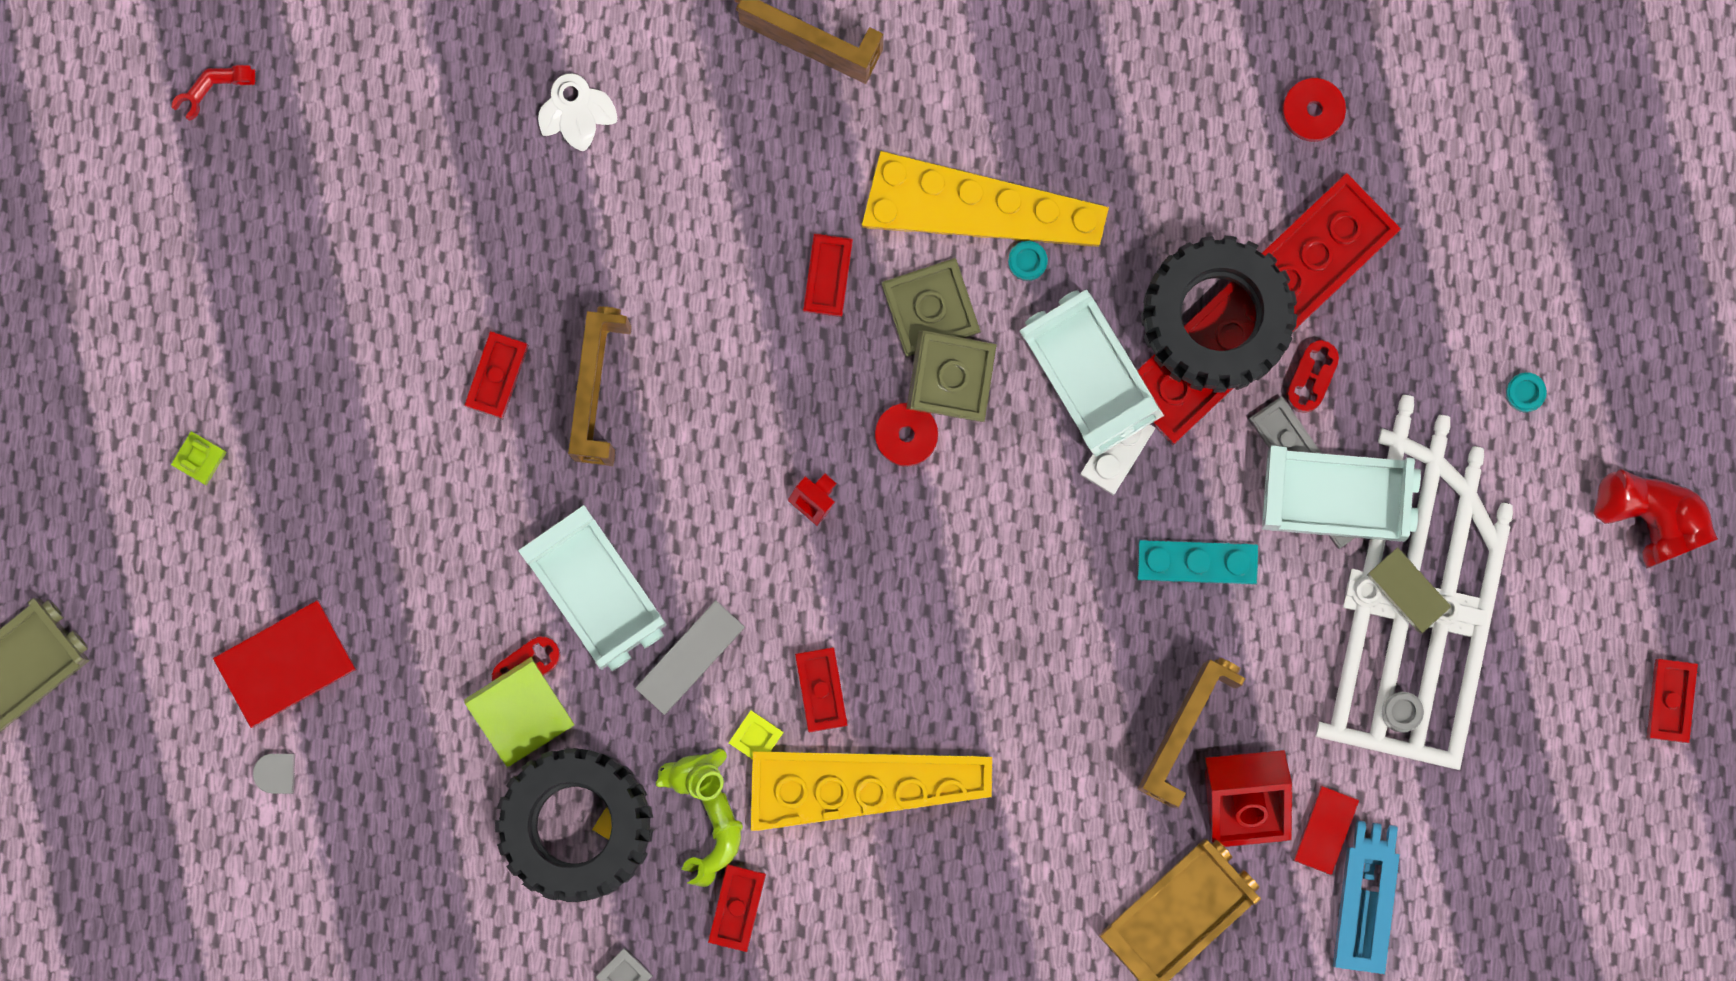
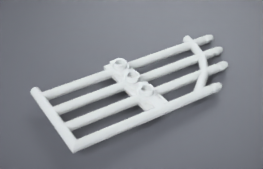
(1466, 617)

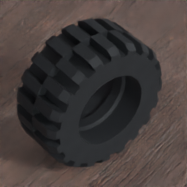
(1234, 263)
(520, 834)

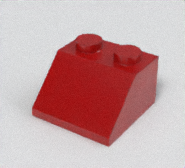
(1249, 798)

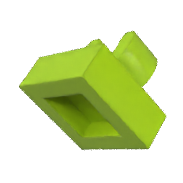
(198, 458)

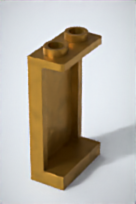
(813, 41)
(597, 326)
(1154, 779)
(1181, 913)

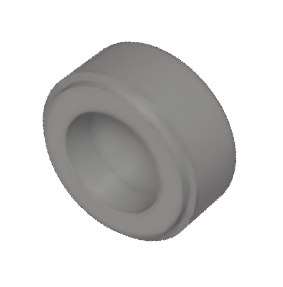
(1402, 712)

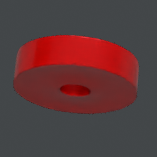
(1314, 127)
(901, 452)

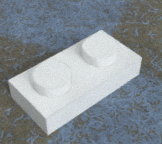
(1113, 465)

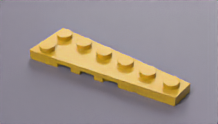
(948, 201)

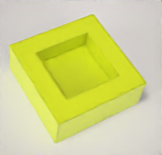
(755, 735)

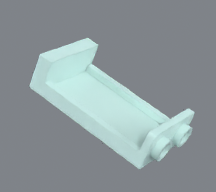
(1091, 371)
(1340, 495)
(594, 589)

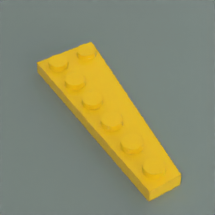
(834, 786)

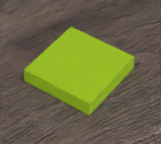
(519, 712)

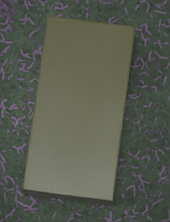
(1409, 590)

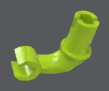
(727, 836)

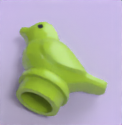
(694, 775)

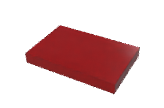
(284, 664)

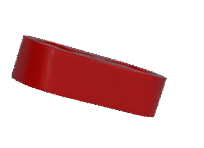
(1321, 380)
(525, 653)

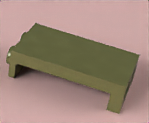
(35, 658)

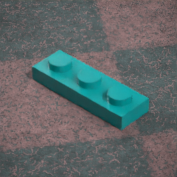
(1197, 562)

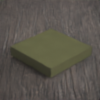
(931, 302)
(951, 376)

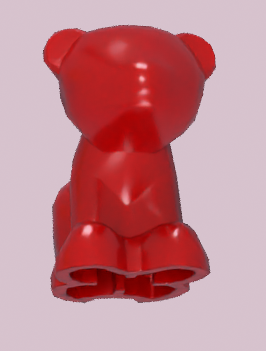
(1673, 513)

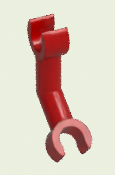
(235, 75)

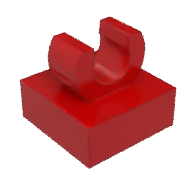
(813, 498)

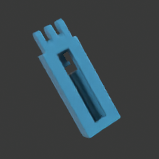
(1365, 914)

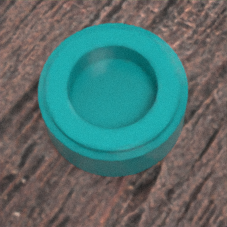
(1027, 261)
(1526, 392)

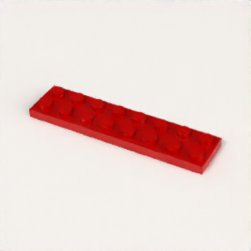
(1319, 257)

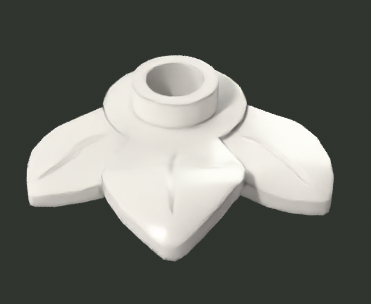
(578, 117)

